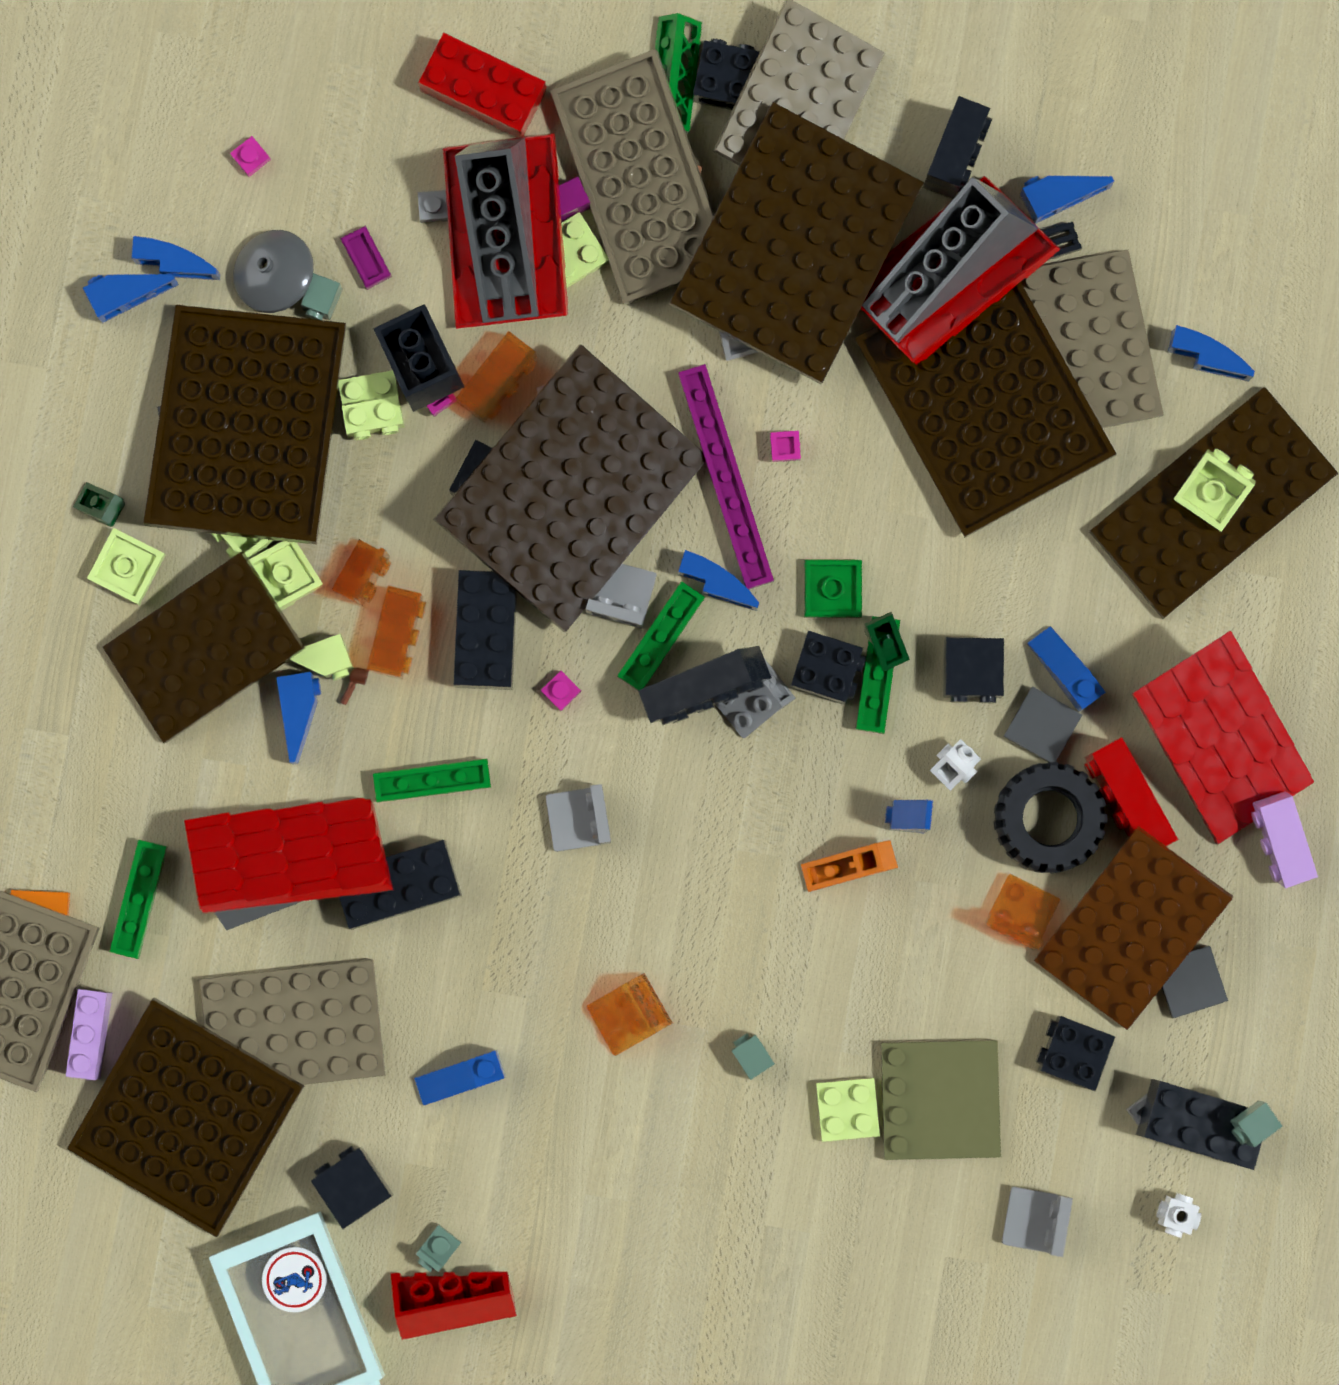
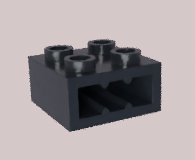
(723, 73)
(828, 668)
(973, 669)
(1075, 1052)
(351, 1186)

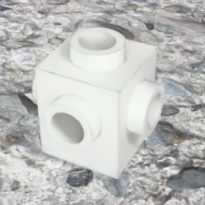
(955, 764)
(1167, 1215)

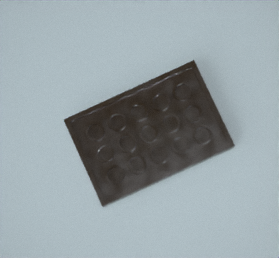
(203, 647)

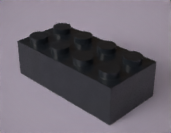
(484, 631)
(705, 686)
(418, 881)
(1194, 1123)

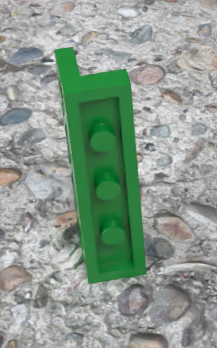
(670, 45)

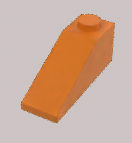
(849, 865)

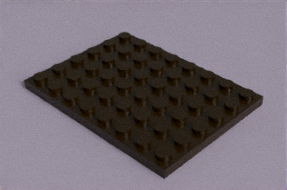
(796, 243)
(992, 412)
(245, 424)
(571, 488)

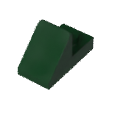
(99, 504)
(886, 641)

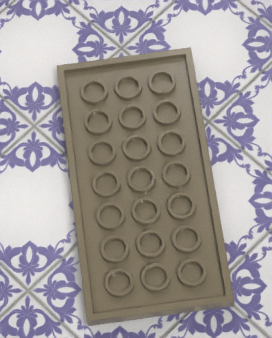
(636, 172)

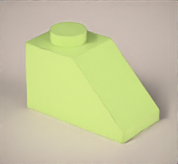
(326, 658)

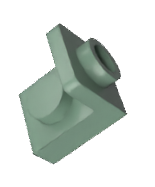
(437, 1249)

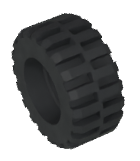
(1088, 806)

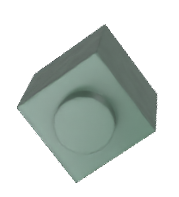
(321, 297)
(752, 1055)
(1255, 1124)

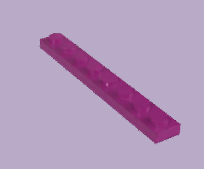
(725, 477)

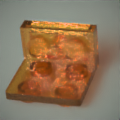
(362, 572)
(1022, 912)
(629, 1014)

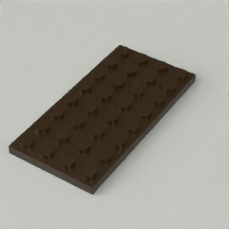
(1176, 552)

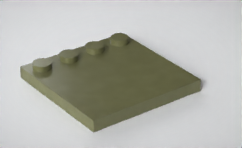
(940, 1100)

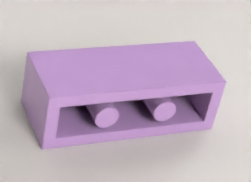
(1284, 840)
(88, 1034)

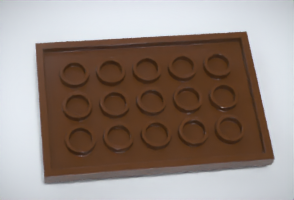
(1133, 928)

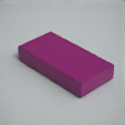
(366, 257)

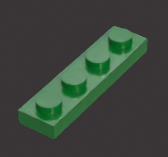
(661, 636)
(874, 693)
(432, 780)
(138, 899)

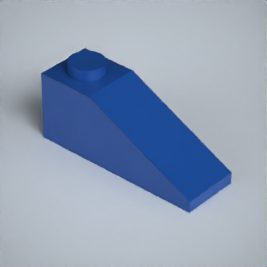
(1057, 193)
(120, 293)
(1066, 669)
(298, 705)
(909, 815)
(460, 1077)

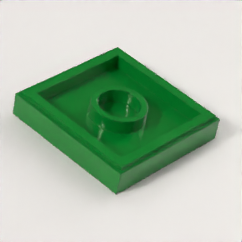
(832, 588)

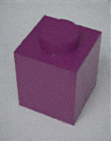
(572, 199)

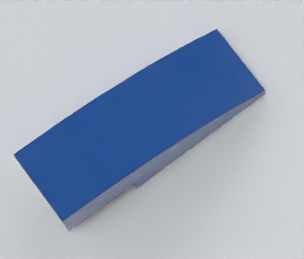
(172, 259)
(1209, 354)
(717, 580)

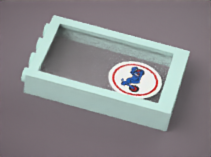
(296, 1308)

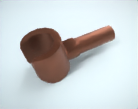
(357, 676)

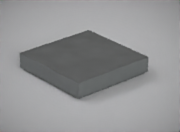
(1042, 725)
(1194, 984)

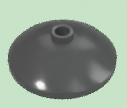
(284, 277)

